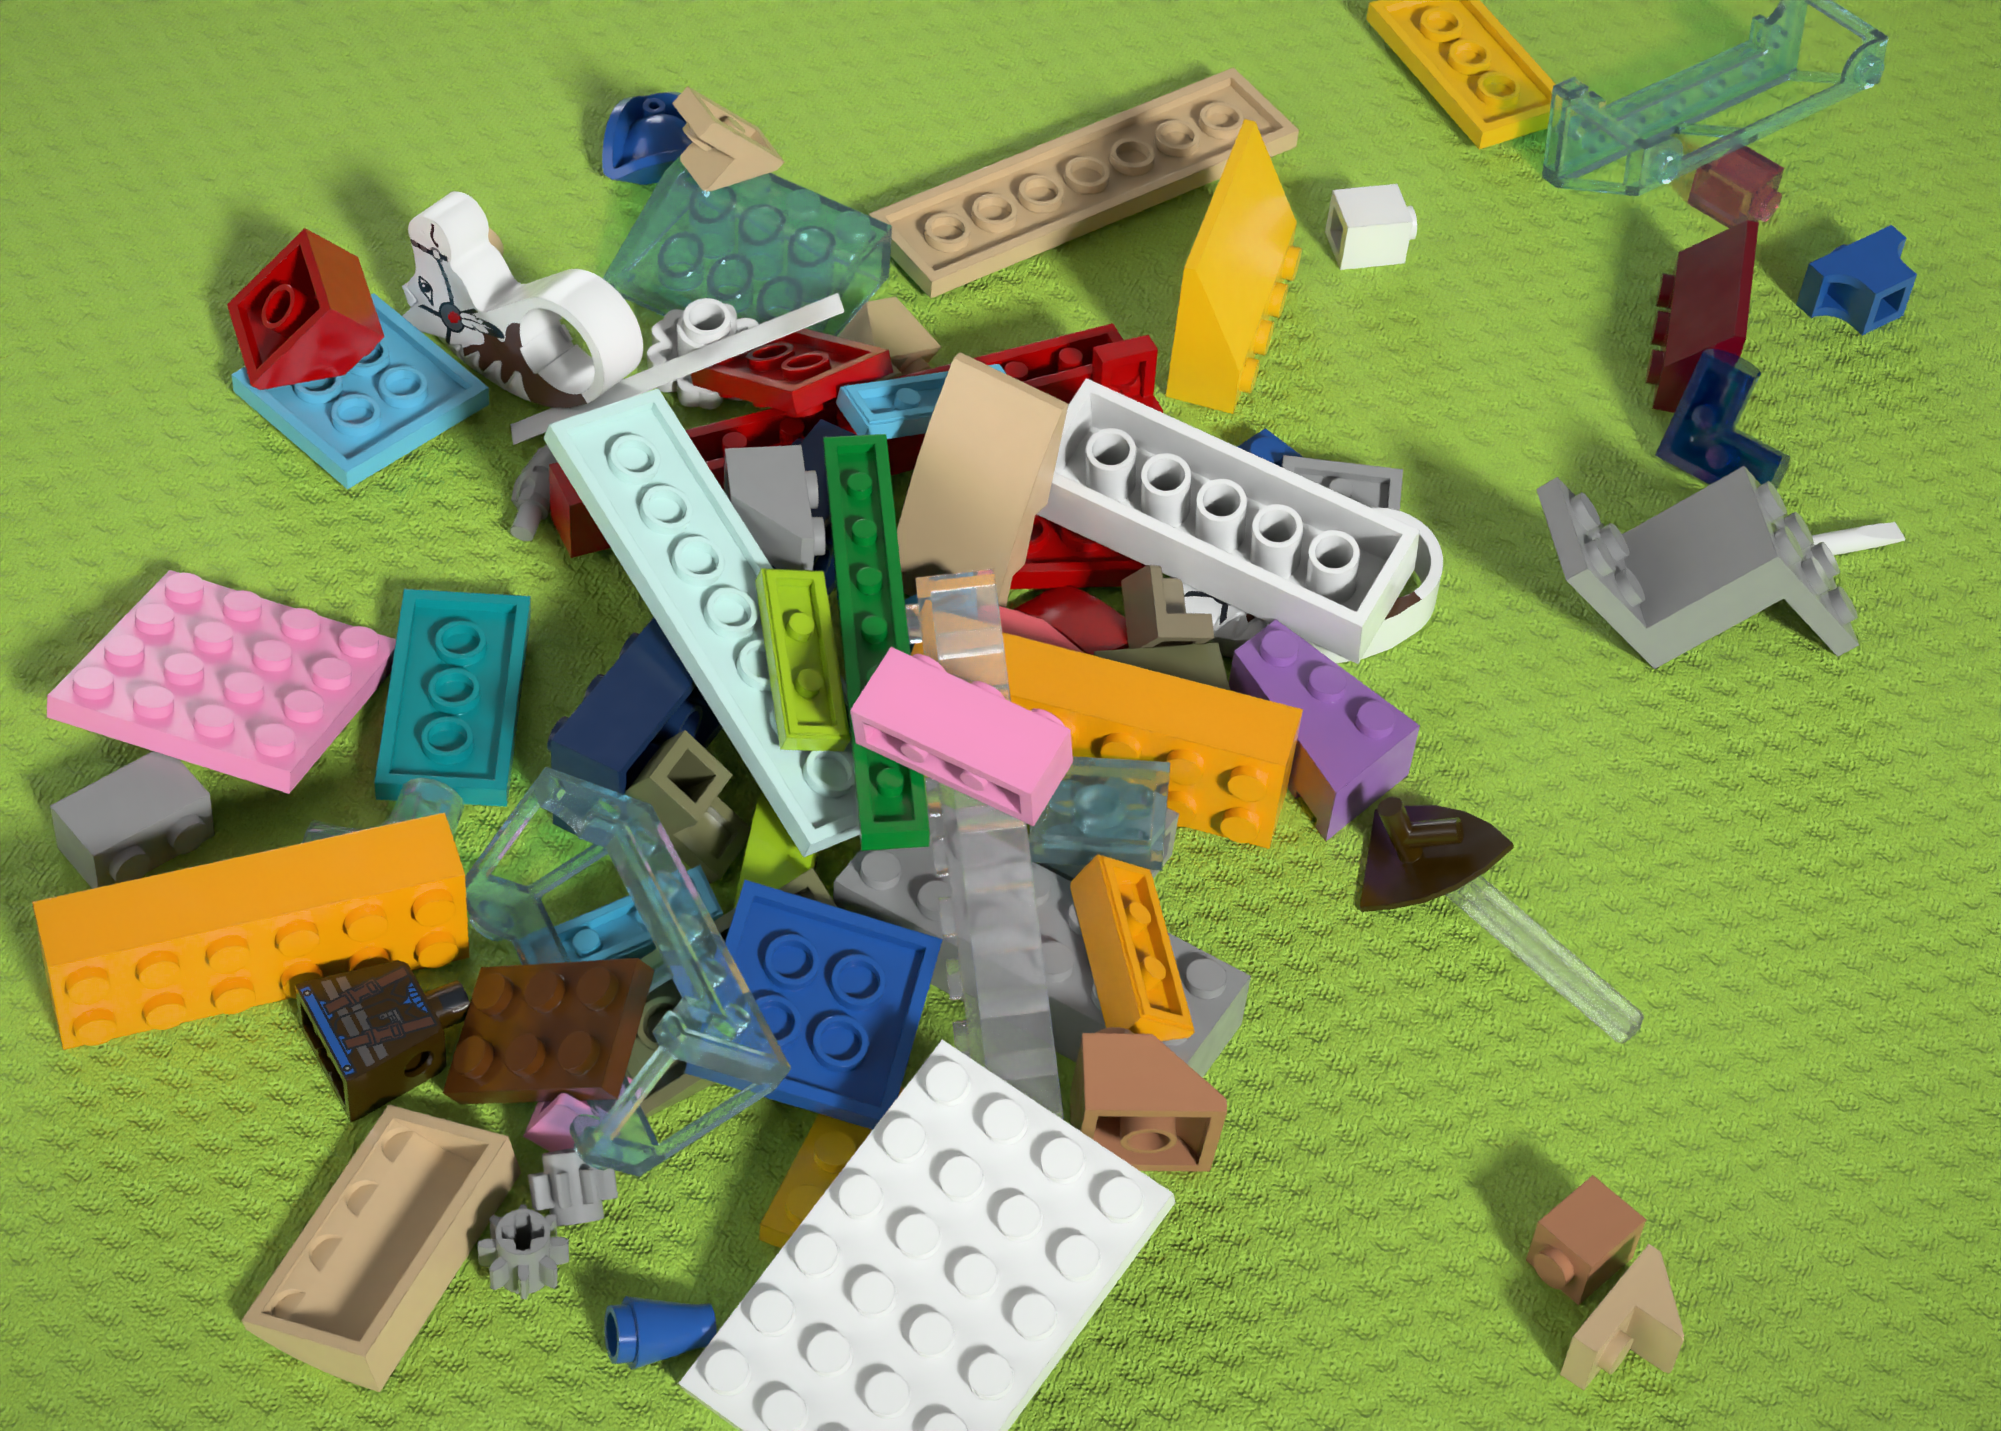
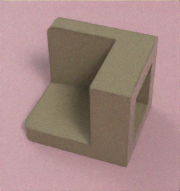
(1158, 612)

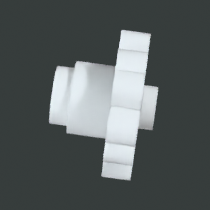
(688, 330)

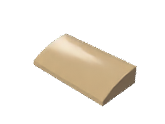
(384, 1245)

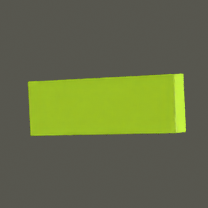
(802, 660)

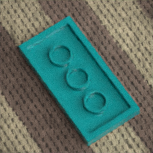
(455, 694)

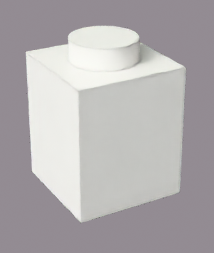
(1370, 226)

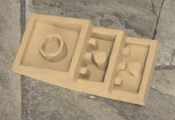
(979, 476)

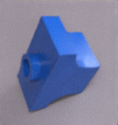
(1860, 282)

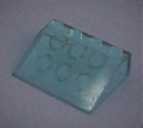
(751, 247)

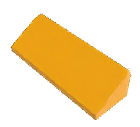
(1130, 949)

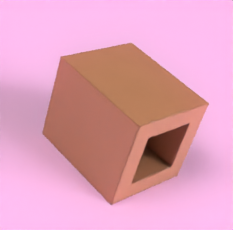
(1585, 1240)

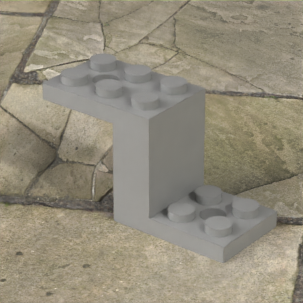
(1698, 566)

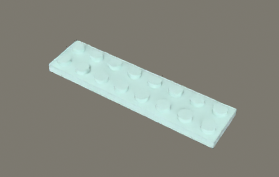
(698, 580)

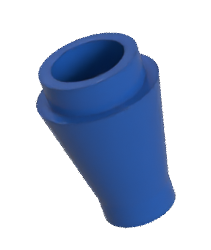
(654, 1330)

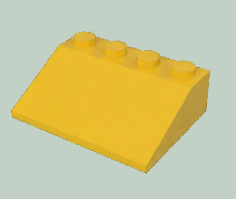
(1234, 280)

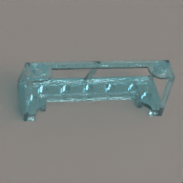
(1591, 134)
(717, 1017)

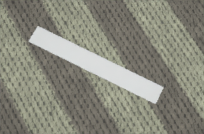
(687, 364)

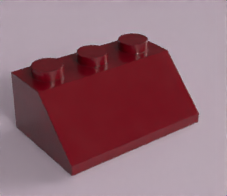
(1703, 307)

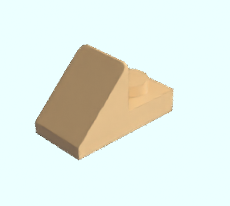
(723, 144)
(1633, 1316)

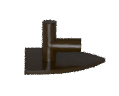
(1425, 853)

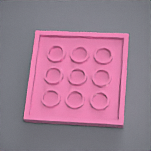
(225, 680)

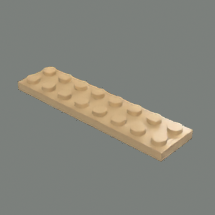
(1077, 182)

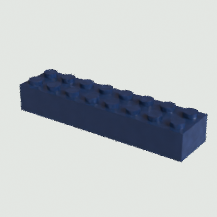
(649, 689)

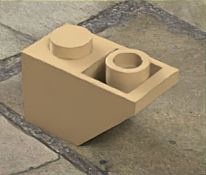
(892, 327)

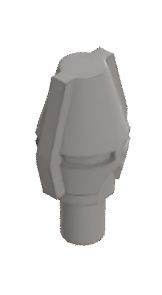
(532, 495)

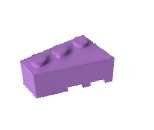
(1348, 738)

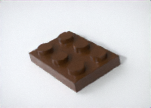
(549, 1031)

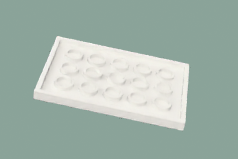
(934, 1269)

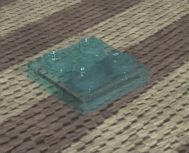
(1107, 811)

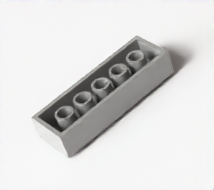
(904, 891)

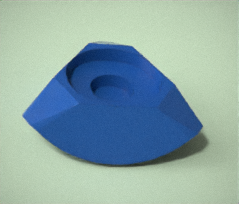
(643, 138)

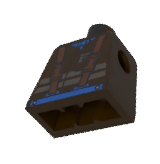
(377, 1031)

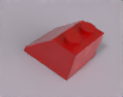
(305, 315)

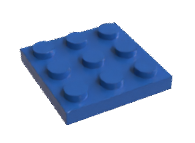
(836, 997)

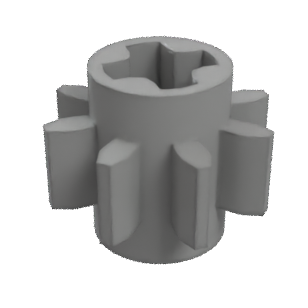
(571, 1188)
(523, 1251)

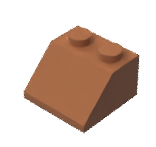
(1145, 1102)

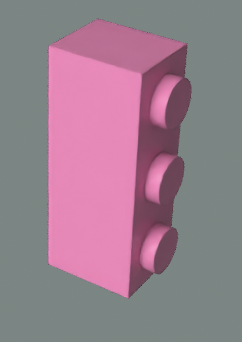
(963, 735)

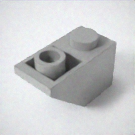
(776, 503)

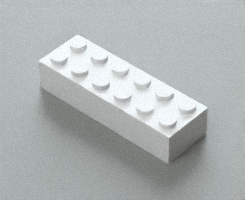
(1228, 521)

